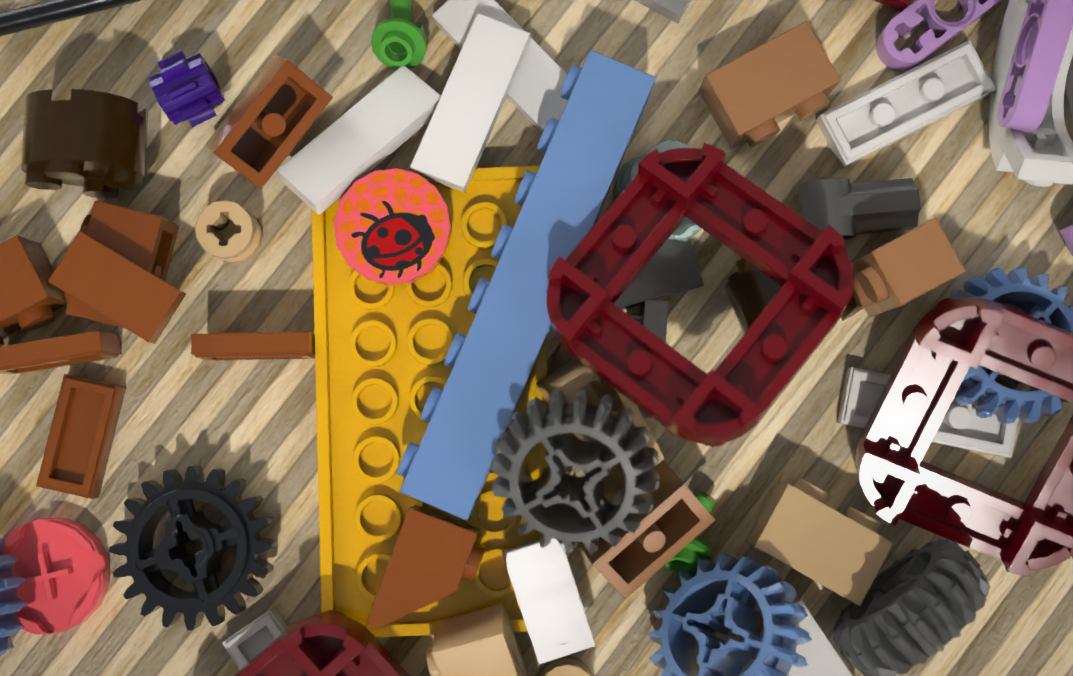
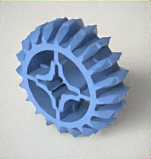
(1039, 303)
(733, 591)

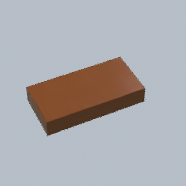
(117, 287)
(253, 346)
(59, 352)
(81, 436)

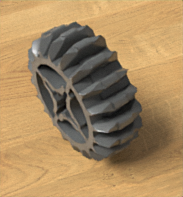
(591, 512)
(912, 610)

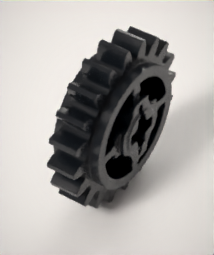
(200, 567)

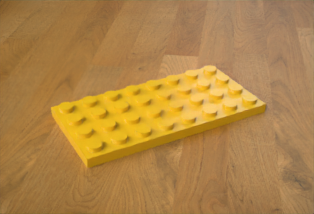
(374, 371)

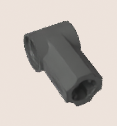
(860, 206)

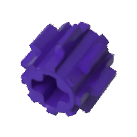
(186, 89)

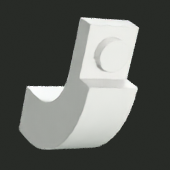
(1047, 152)

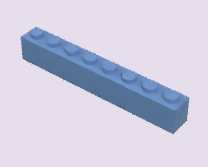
(511, 308)

